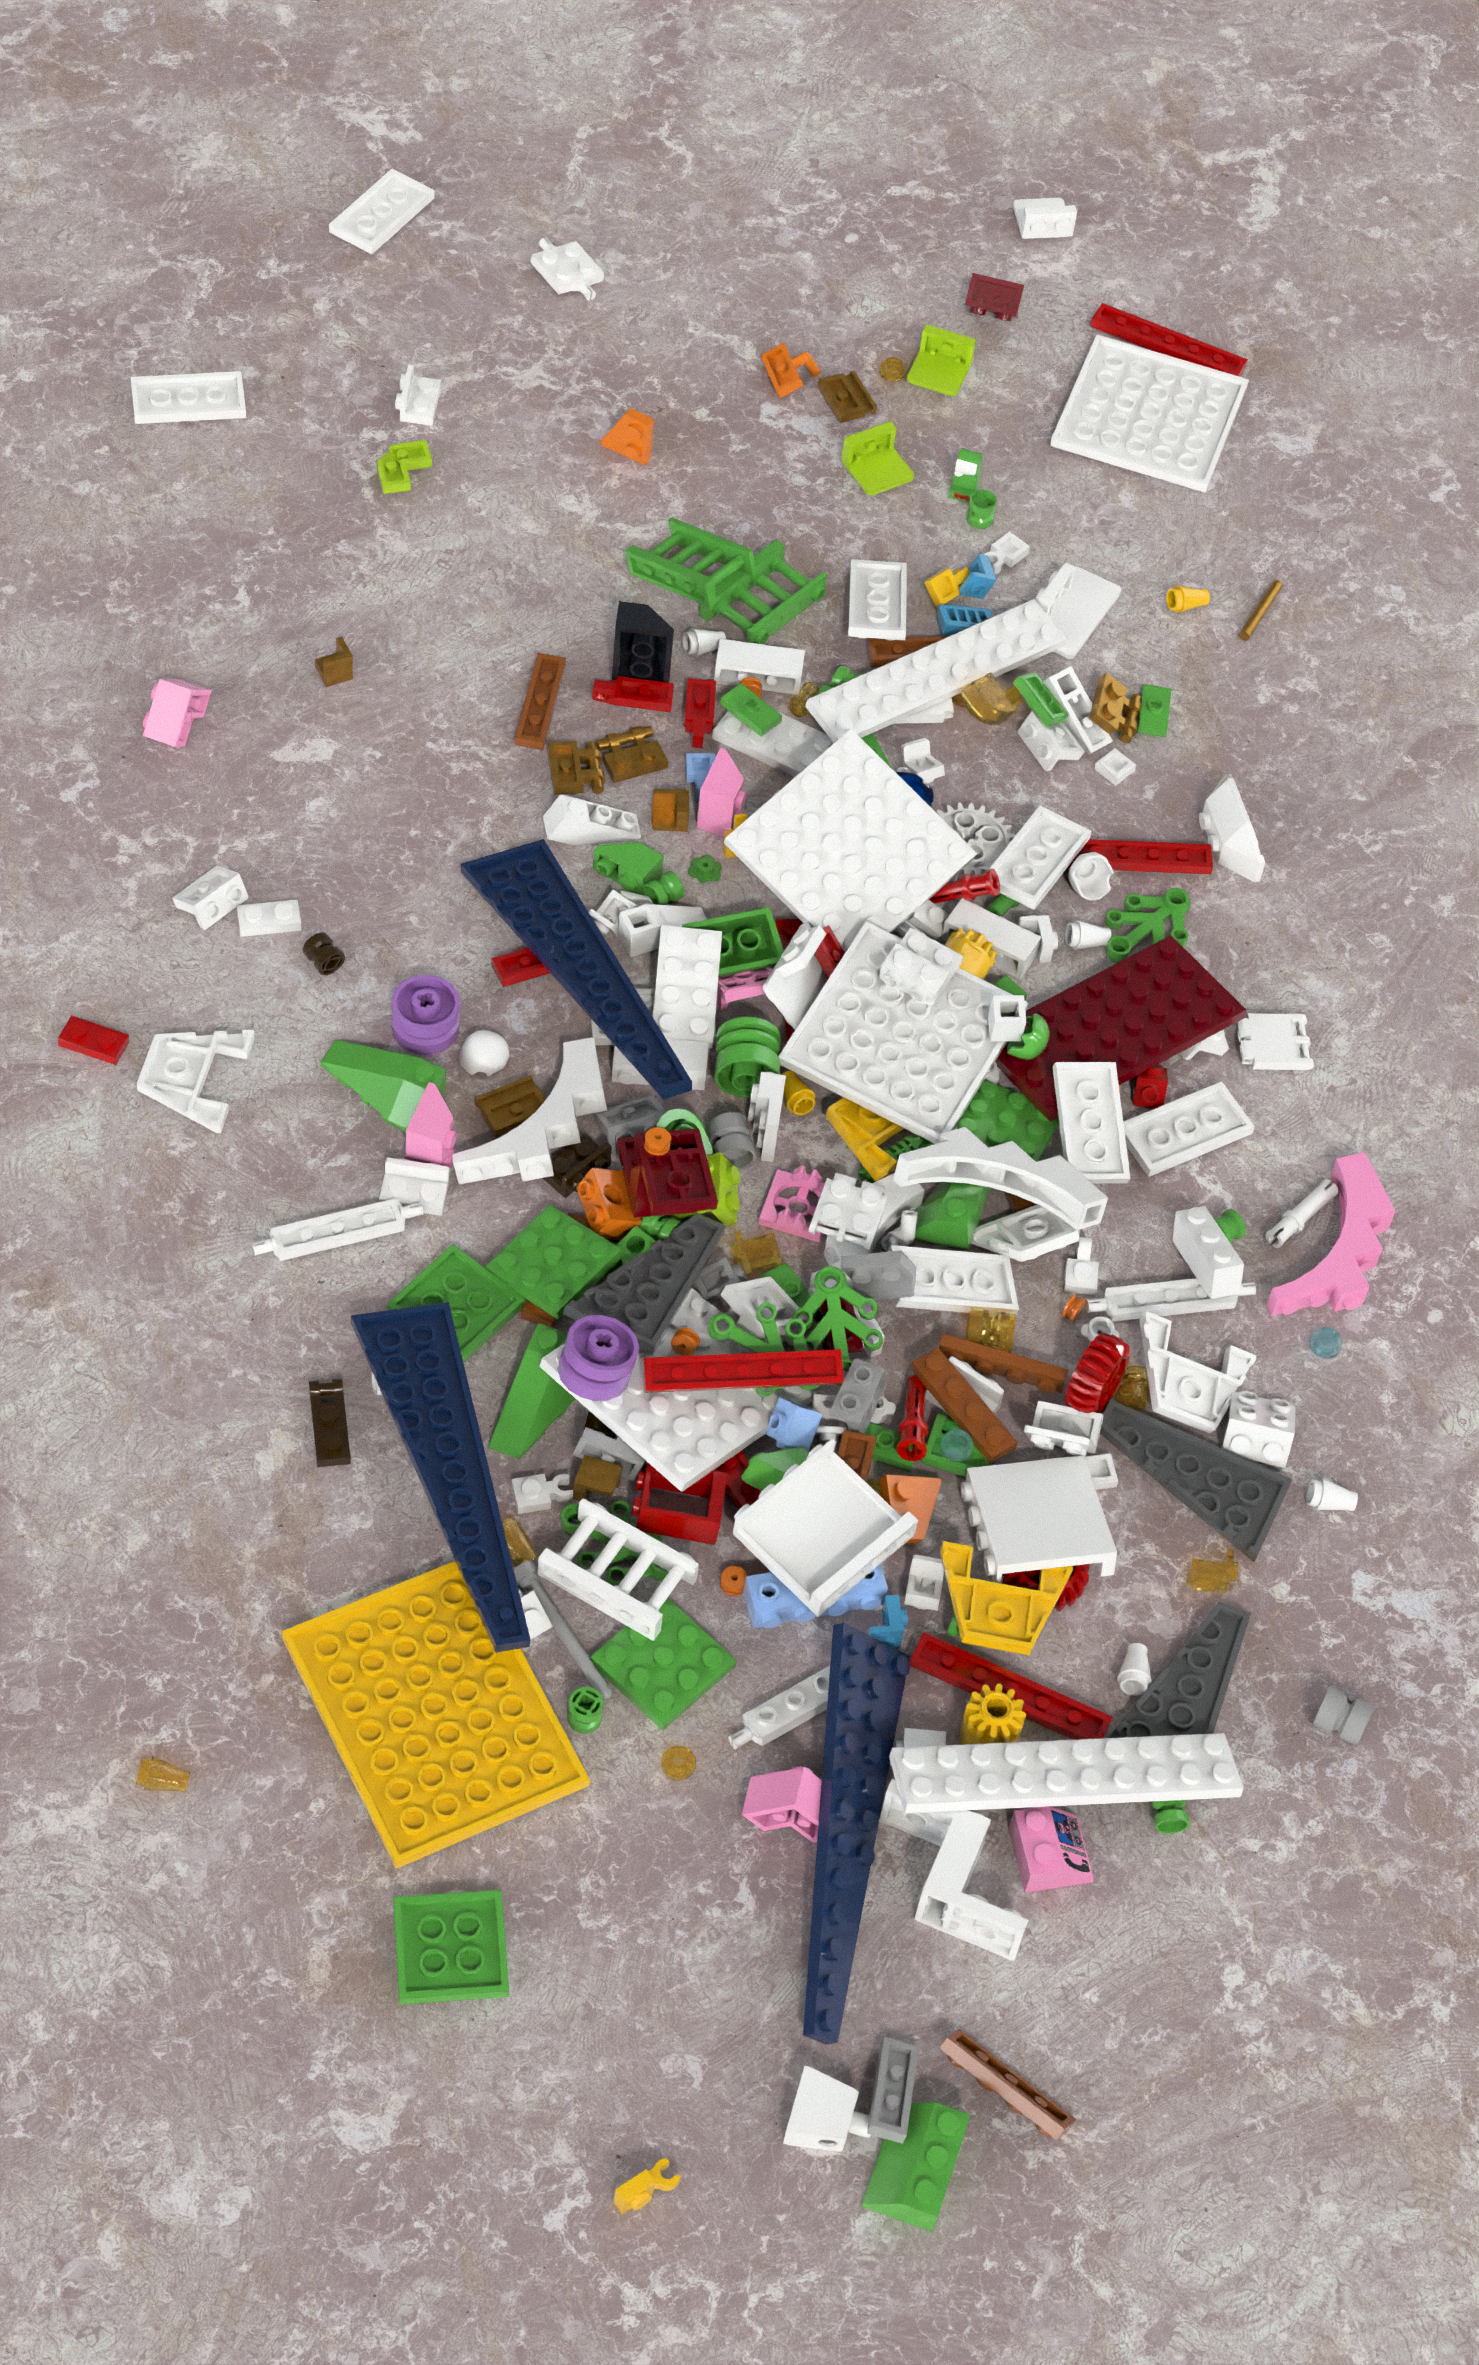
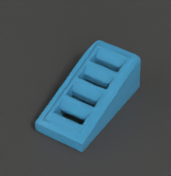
(952, 618)

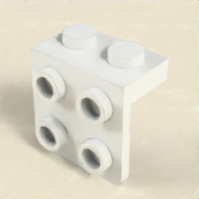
(1044, 217)
(1064, 1428)
(1260, 1428)

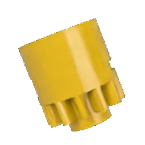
(976, 951)
(992, 1717)

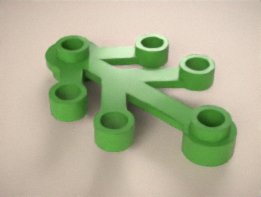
(1172, 903)
(836, 1318)
(756, 1345)
(571, 1512)

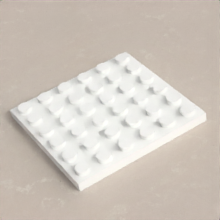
(1150, 413)
(850, 843)
(892, 1051)
(685, 1430)

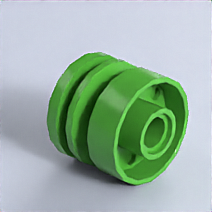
(743, 1051)

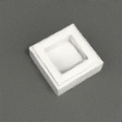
(1115, 766)
(1102, 1471)

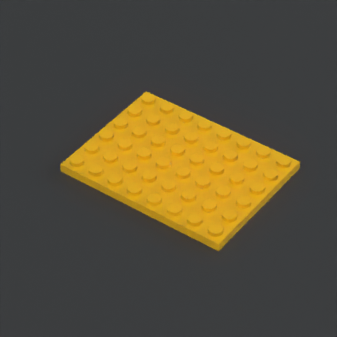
(432, 1716)

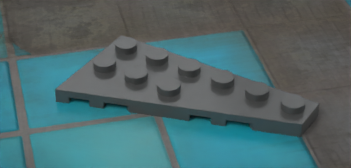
(655, 1284)
(1217, 1485)
(1194, 1685)

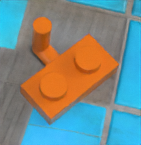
(784, 371)

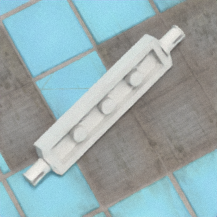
(337, 1229)
(1162, 1299)
(784, 1711)

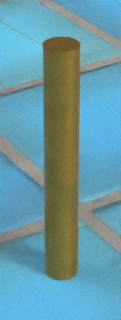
(1260, 610)

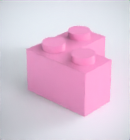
(173, 710)
(785, 1801)

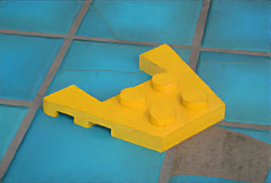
(863, 1134)
(999, 1613)

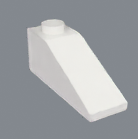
(1076, 703)

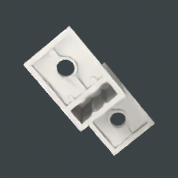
(943, 1896)

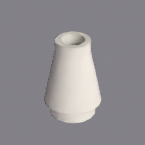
(699, 641)
(1085, 935)
(1330, 1496)
(1135, 1671)

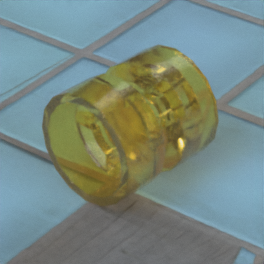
(1002, 1324)

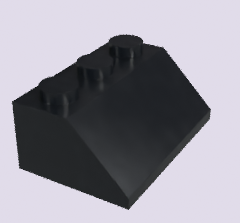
(642, 644)

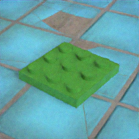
(1006, 1116)
(554, 1261)
(476, 1297)
(664, 1673)
(450, 1947)

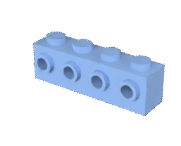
(773, 1603)

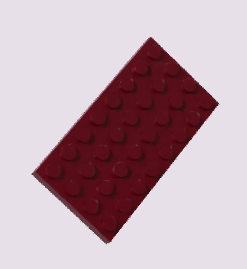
(1127, 1016)

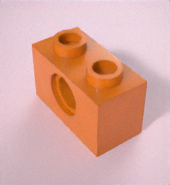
(607, 1203)

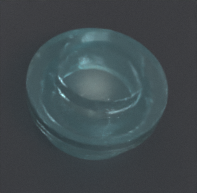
(1326, 1343)
(956, 1445)

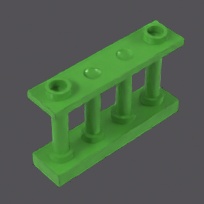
(689, 581)
(738, 584)

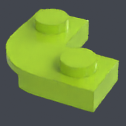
(402, 457)

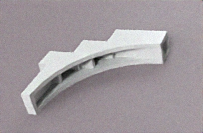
(552, 1126)
(1005, 1167)
(898, 1200)

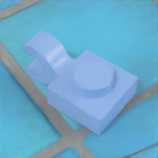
(697, 769)

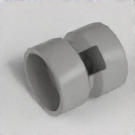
(730, 1136)
(1343, 1715)

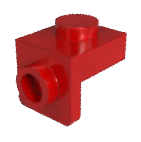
(1151, 1088)

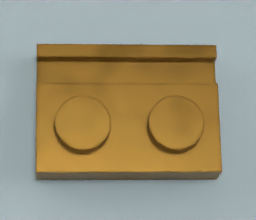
(847, 396)
(509, 1105)

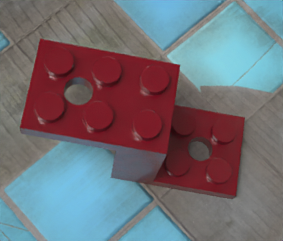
(668, 1182)

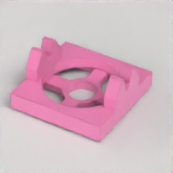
(747, 987)
(787, 1220)

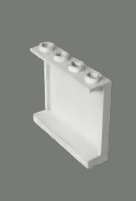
(1038, 1516)
(821, 1528)

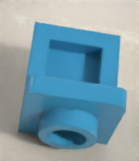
(980, 578)
(894, 1622)

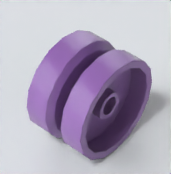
(425, 1014)
(598, 1358)

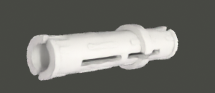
(1294, 1220)

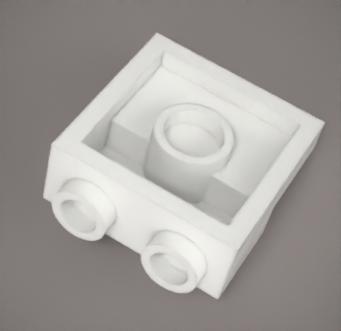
(920, 967)
(766, 1110)
(749, 1295)

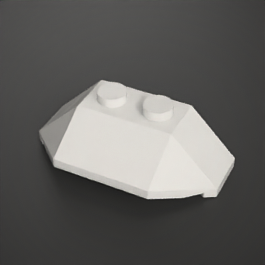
(1231, 831)

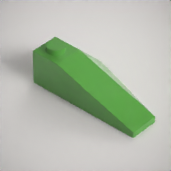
(384, 1078)
(951, 1214)
(533, 1398)

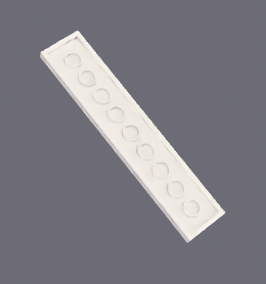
(936, 672)
(1064, 1772)

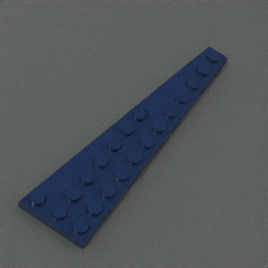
(551, 920)
(430, 1400)
(859, 1735)

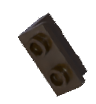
(575, 1162)

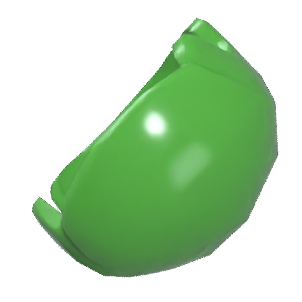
(1033, 1039)

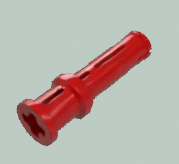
(969, 887)
(914, 1404)

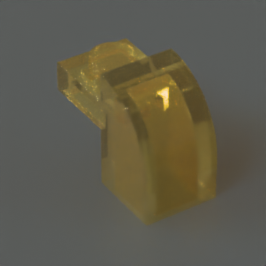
(989, 701)

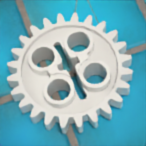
(988, 841)

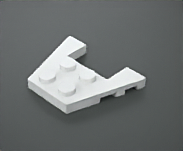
(179, 1067)
(1186, 1388)

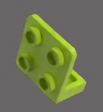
(942, 360)
(874, 461)
(726, 1181)

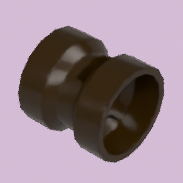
(321, 951)

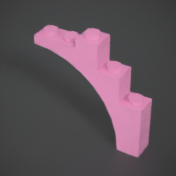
(1339, 1276)

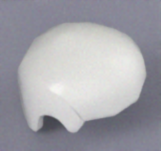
(1090, 876)
(484, 1053)

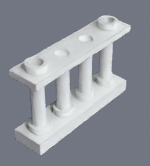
(616, 1599)

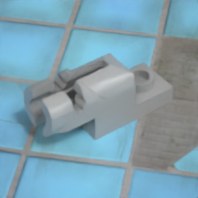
(611, 1450)

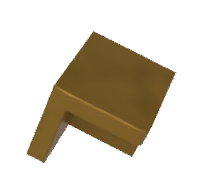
(337, 666)
(670, 810)
(596, 1476)

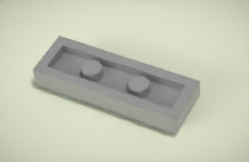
(893, 2090)

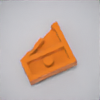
(631, 436)
(912, 1495)

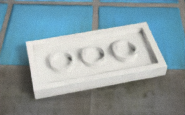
(381, 211)
(188, 397)
(877, 599)
(786, 747)
(1038, 856)
(687, 983)
(1092, 1120)
(1186, 1129)
(959, 1281)

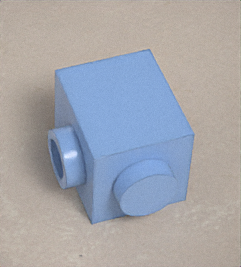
(793, 1424)

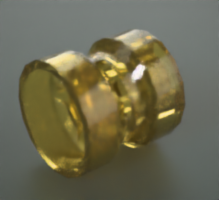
(1135, 1388)

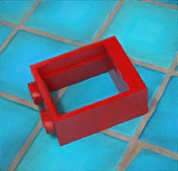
(676, 1523)

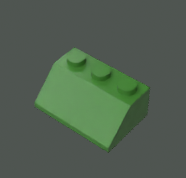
(747, 941)
(915, 2175)

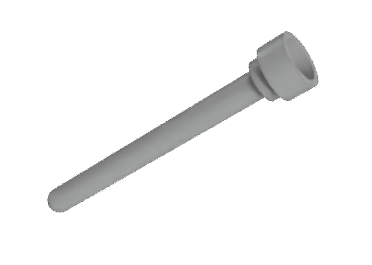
(528, 1580)

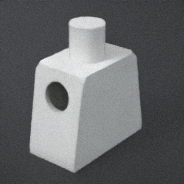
(824, 2113)

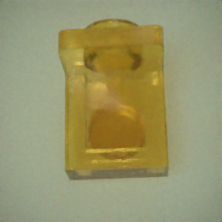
(757, 1252)
(1212, 1576)

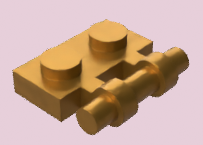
(1110, 703)
(635, 760)
(566, 770)

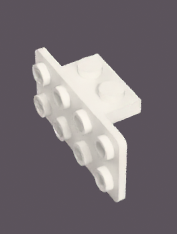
(1076, 604)
(797, 975)

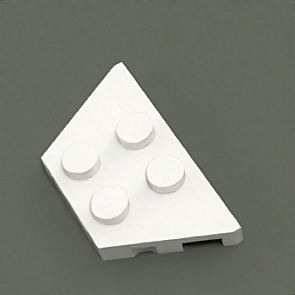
(1025, 1234)

